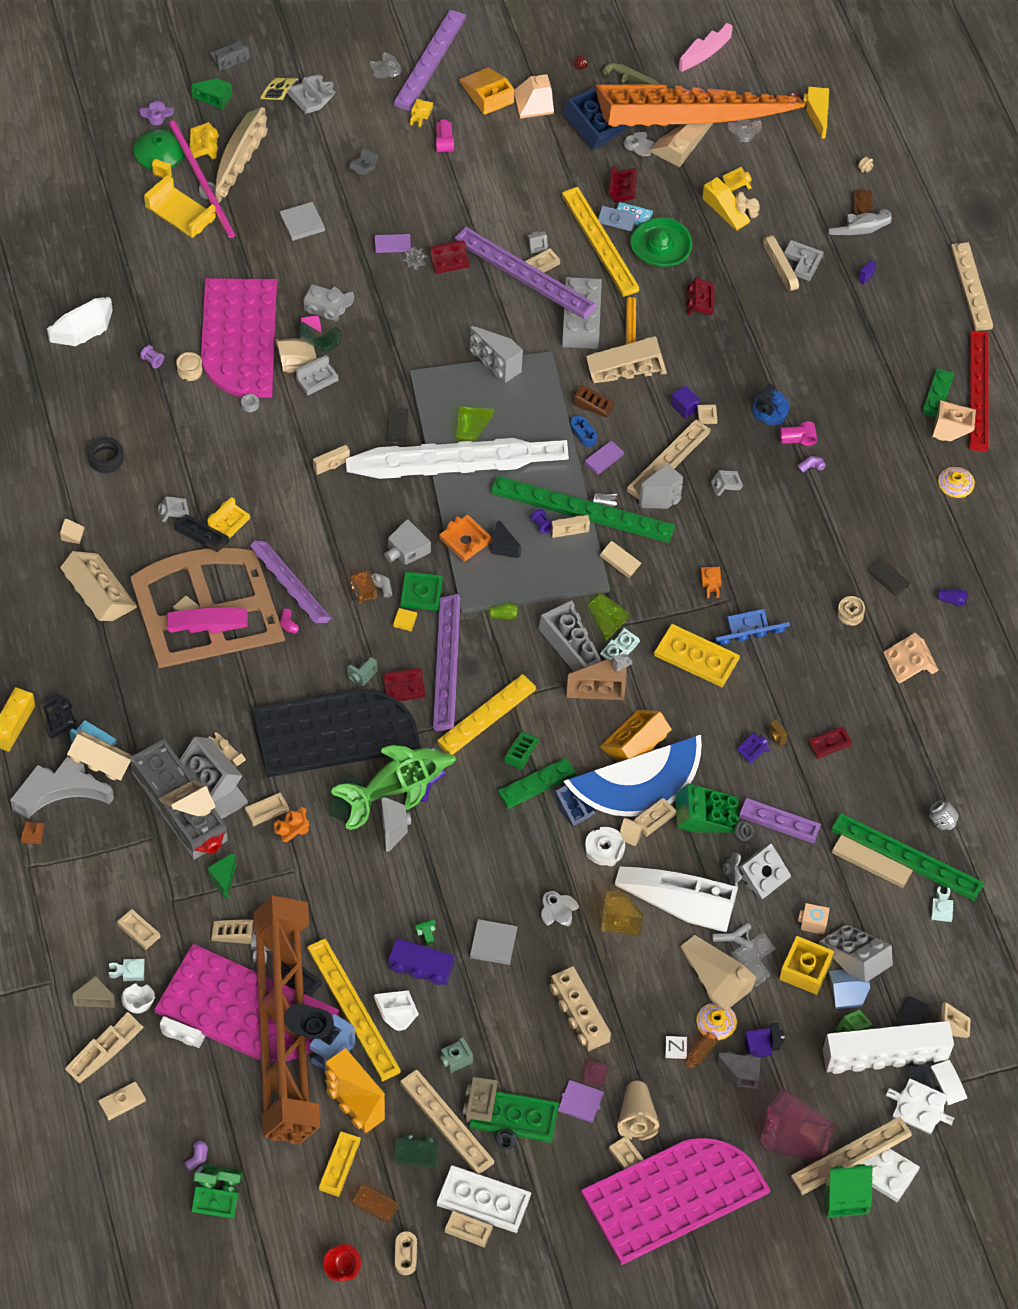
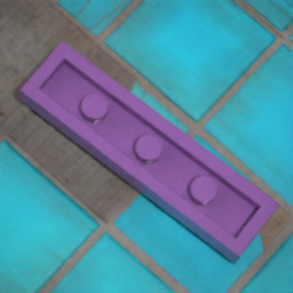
(780, 820)

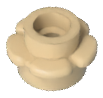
(866, 164)

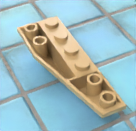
(240, 150)

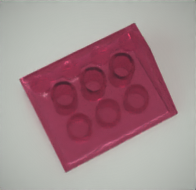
(796, 1129)

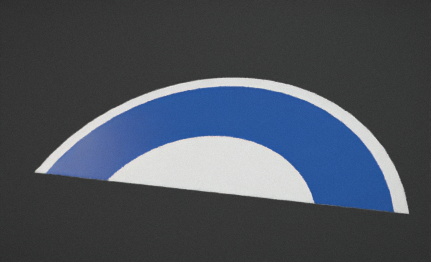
(641, 781)

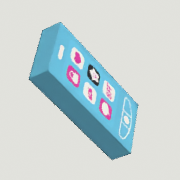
(642, 214)

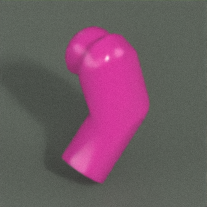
(286, 622)

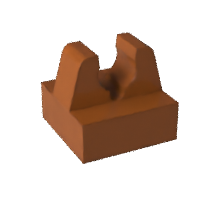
(33, 833)

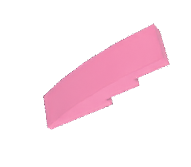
(704, 49)

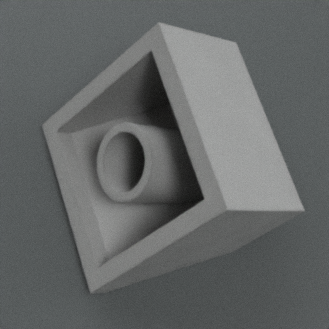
(661, 489)

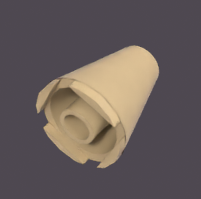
(638, 1113)

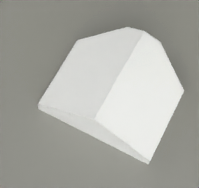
(396, 1009)

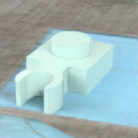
(942, 908)
(130, 970)

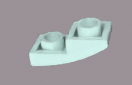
(621, 645)

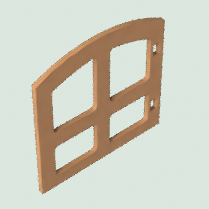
(192, 563)

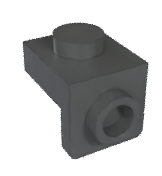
(365, 163)

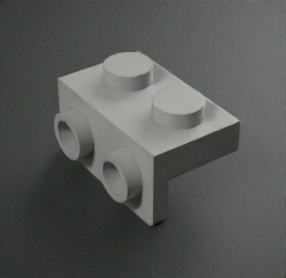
(323, 302)
(316, 375)

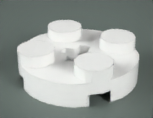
(605, 856)

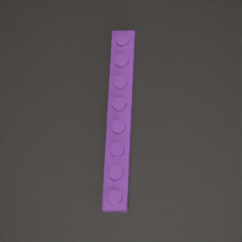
(429, 60)
(446, 663)

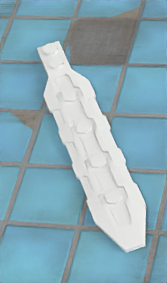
(456, 457)

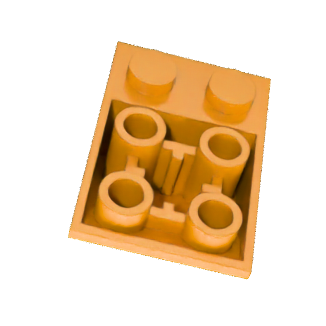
(488, 90)

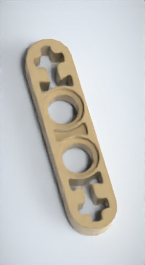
(780, 263)

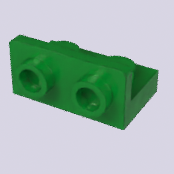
(216, 1201)

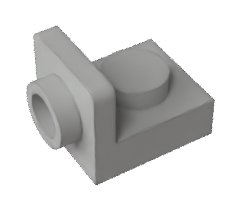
(726, 481)
(172, 507)

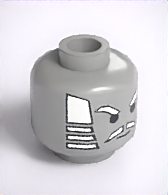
(943, 815)

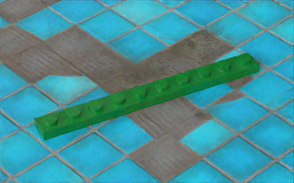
(575, 506)

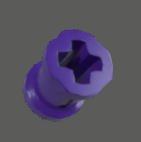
(542, 521)

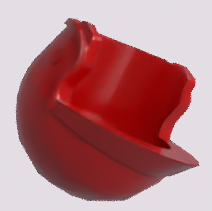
(342, 1263)

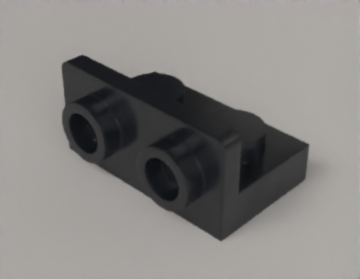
(57, 715)

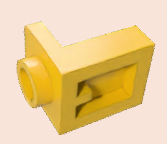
(737, 179)

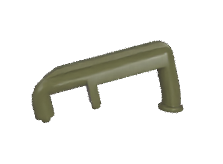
(628, 73)

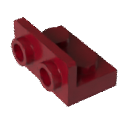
(449, 257)
(700, 297)
(405, 684)

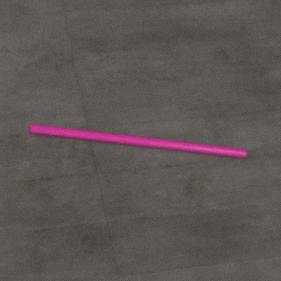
(202, 179)

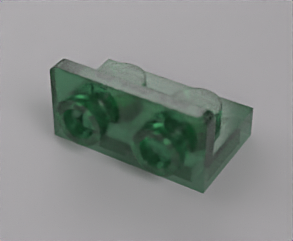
(417, 1152)

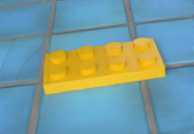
(697, 655)

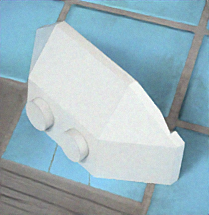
(82, 323)

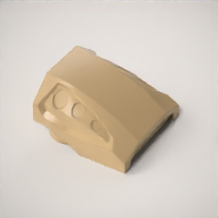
(295, 353)

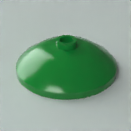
(158, 145)

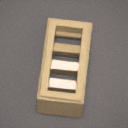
(246, 938)

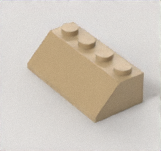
(97, 586)

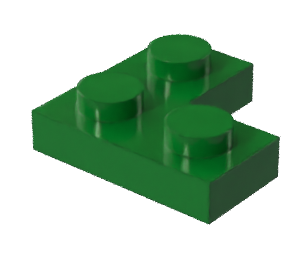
(209, 1175)

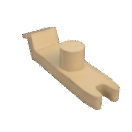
(234, 757)

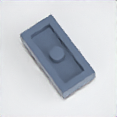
(617, 218)

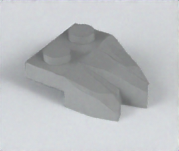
(311, 93)

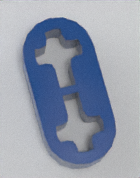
(581, 433)

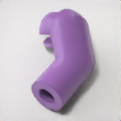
(812, 461)
(200, 1155)

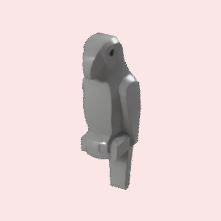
(863, 223)

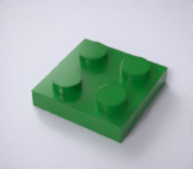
(421, 591)

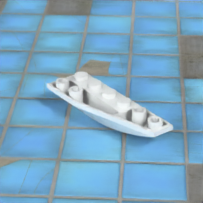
(682, 895)

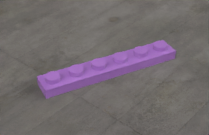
(290, 581)

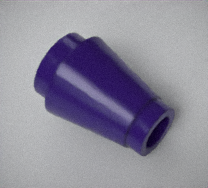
(953, 596)

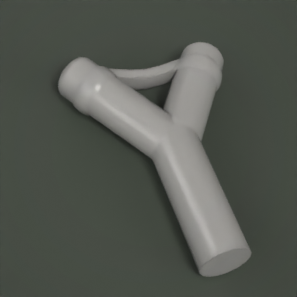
(735, 936)

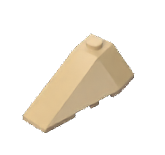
(680, 142)
(722, 975)

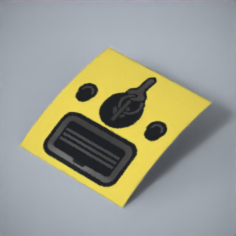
(278, 88)

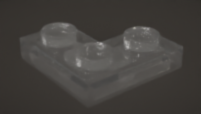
(751, 955)

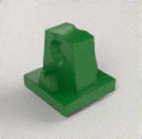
(426, 929)

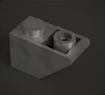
(740, 1069)

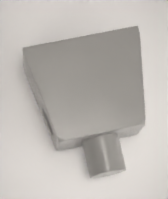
(407, 544)

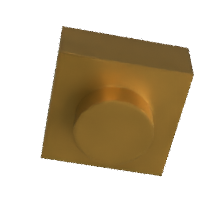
(777, 733)

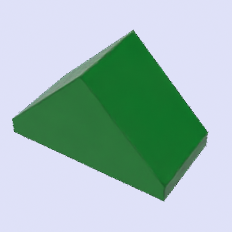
(222, 874)

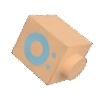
(814, 918)

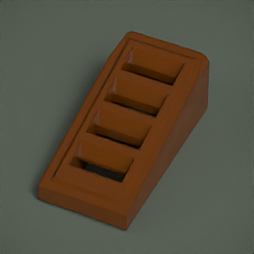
(584, 403)

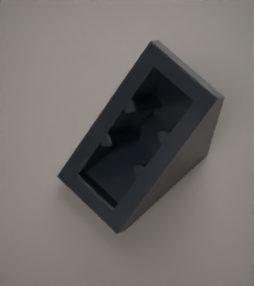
(504, 542)

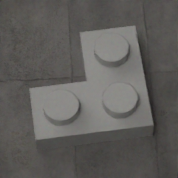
(806, 256)

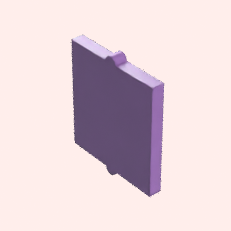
(580, 1101)

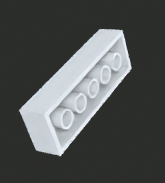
(888, 1047)

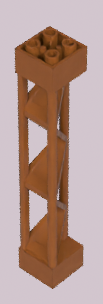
(292, 1115)

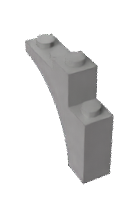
(46, 787)

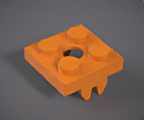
(465, 527)

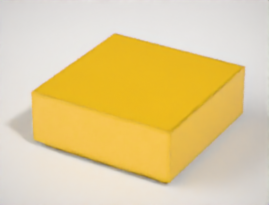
(161, 168)
(405, 619)

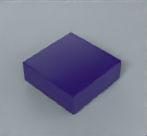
(867, 272)

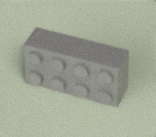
(576, 330)

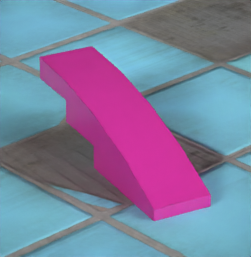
(209, 619)

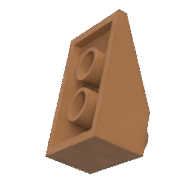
(597, 682)

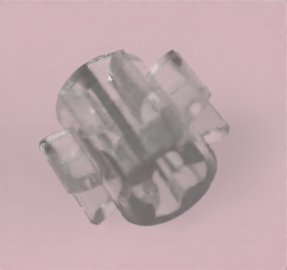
(419, 259)

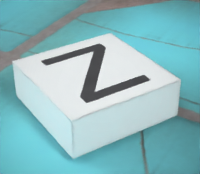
(676, 1047)

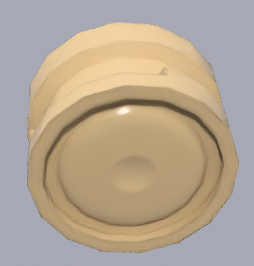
(189, 366)
(851, 610)

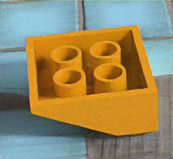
(355, 1091)

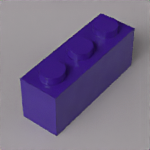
(421, 962)

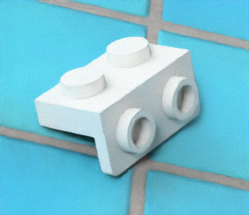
(181, 1032)

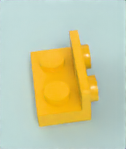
(203, 140)

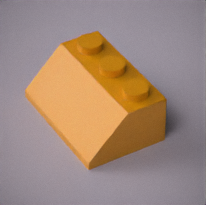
(636, 735)

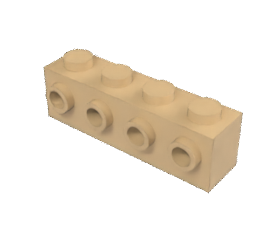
(580, 1009)

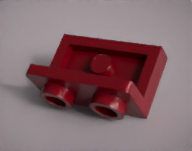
(622, 184)

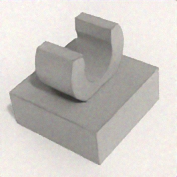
(537, 242)

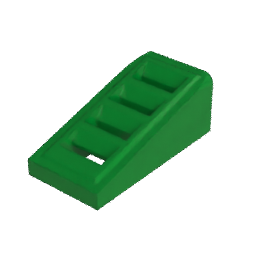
(515, 761)

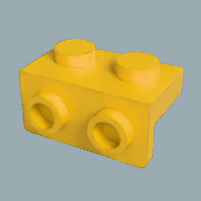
(228, 518)

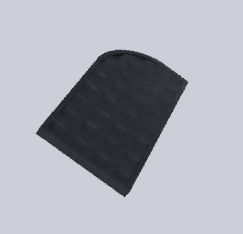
(332, 730)

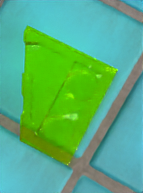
(608, 615)

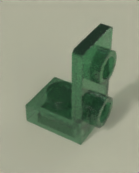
(323, 342)

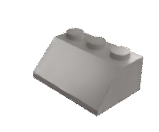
(210, 767)

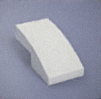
(948, 1081)

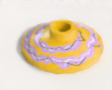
(954, 487)
(720, 1028)

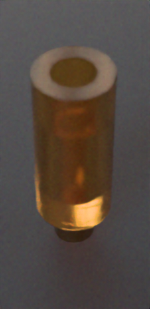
(701, 1050)

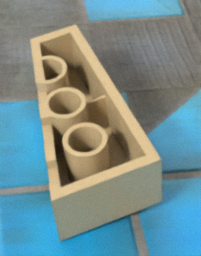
(626, 361)

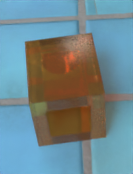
(363, 587)

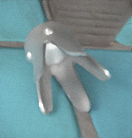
(604, 499)

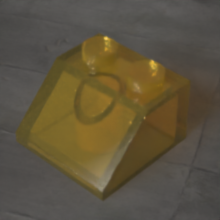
(621, 915)

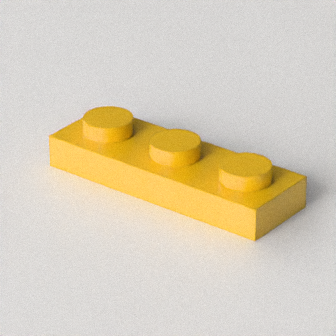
(339, 1164)

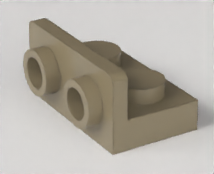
(481, 1099)

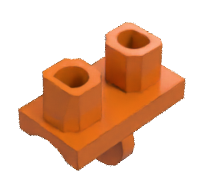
(294, 824)

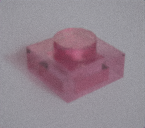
(595, 1073)

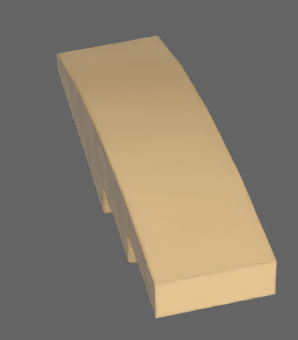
(104, 1048)

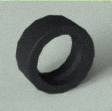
(105, 466)

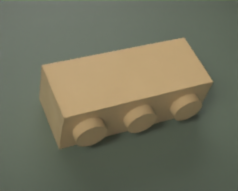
(99, 755)

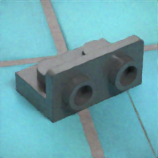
(230, 55)

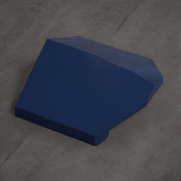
(572, 807)

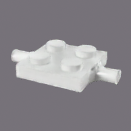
(920, 1106)

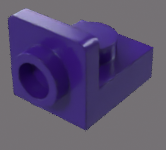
(753, 747)

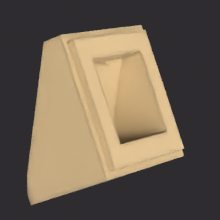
(71, 531)
(631, 831)

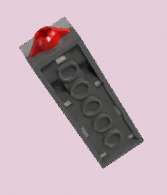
(162, 772)

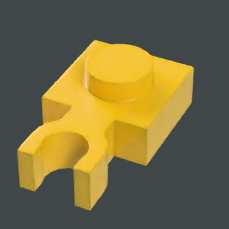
(420, 111)

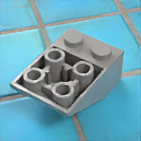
(497, 353)
(859, 952)

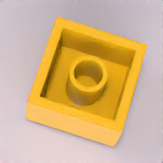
(806, 965)

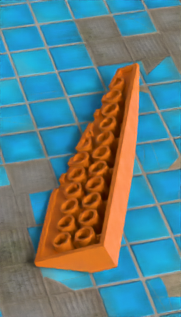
(663, 106)

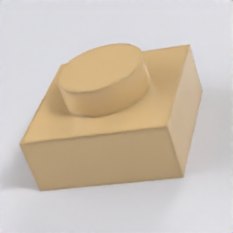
(707, 414)

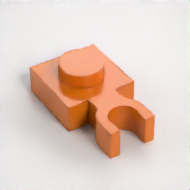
(711, 579)

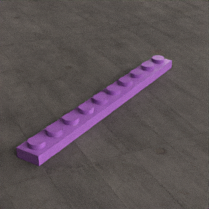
(526, 273)

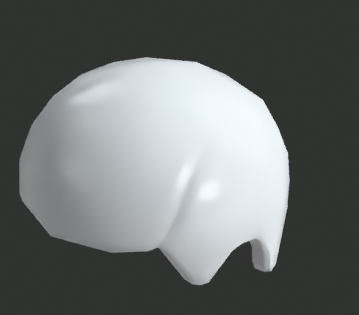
(137, 998)

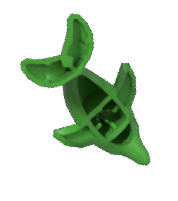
(406, 772)

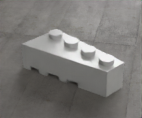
(568, 636)

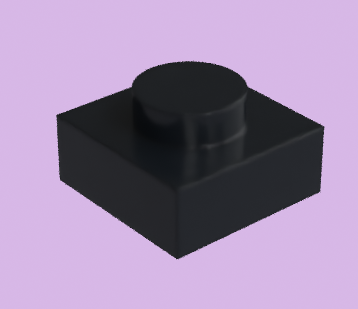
(776, 1036)
(920, 1075)

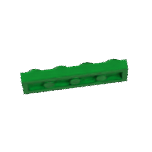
(536, 783)

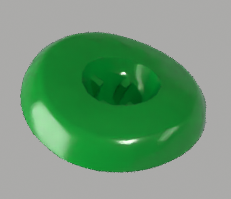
(661, 242)

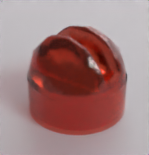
(580, 63)

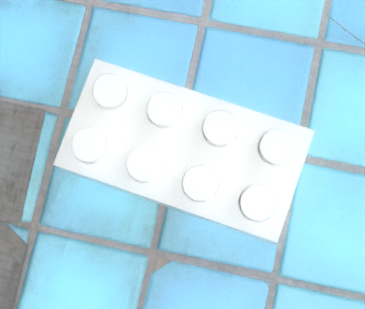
(484, 1199)

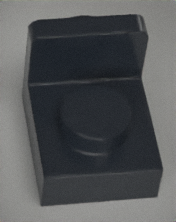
(764, 400)

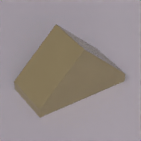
(94, 994)

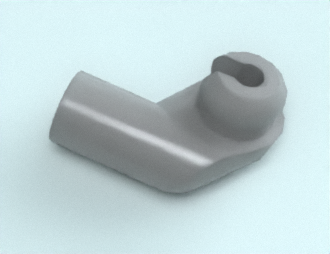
(383, 583)

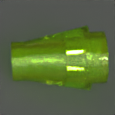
(506, 611)

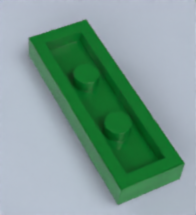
(938, 391)

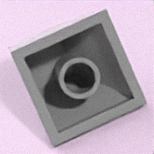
(394, 822)

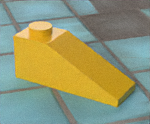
(817, 108)
(724, 203)

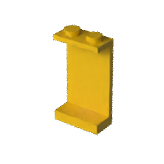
(178, 208)

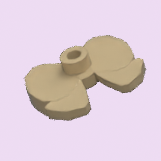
(743, 203)

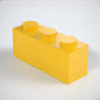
(14, 717)

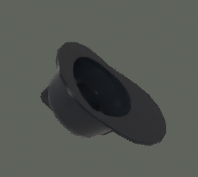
(309, 1021)

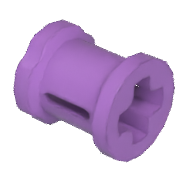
(152, 356)

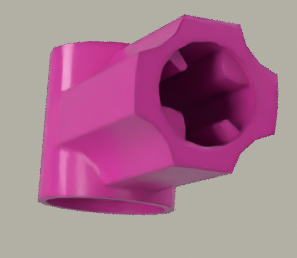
(444, 137)
(803, 433)

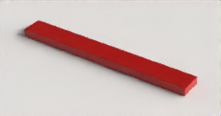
(979, 390)

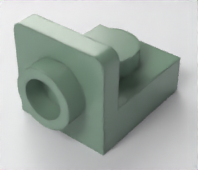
(365, 672)

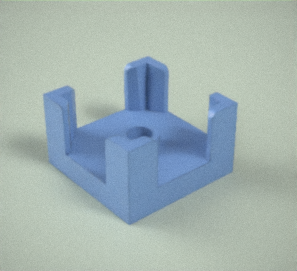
(340, 1041)

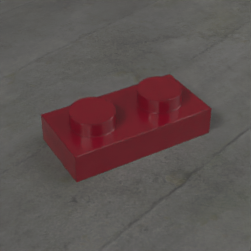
(830, 742)

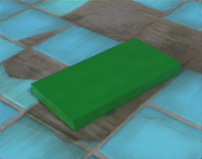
(524, 1115)

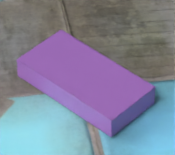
(392, 243)
(604, 458)

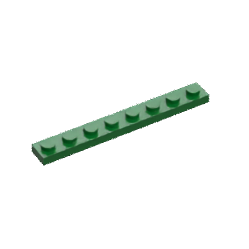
(909, 857)

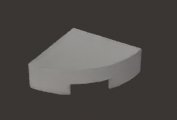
(621, 661)

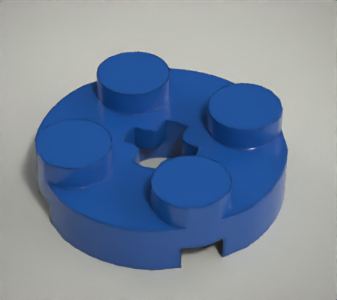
(780, 411)

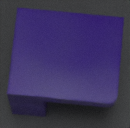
(685, 402)
(758, 1042)

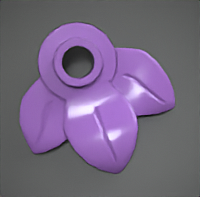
(156, 112)

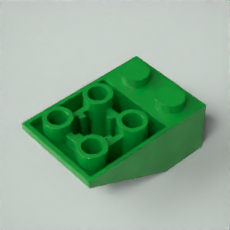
(706, 810)
(848, 1191)

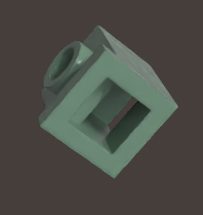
(459, 1061)

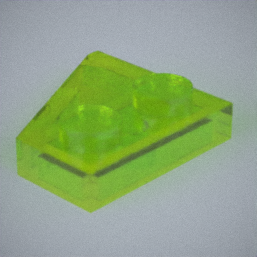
(472, 422)

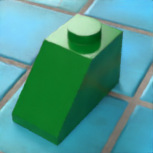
(213, 92)

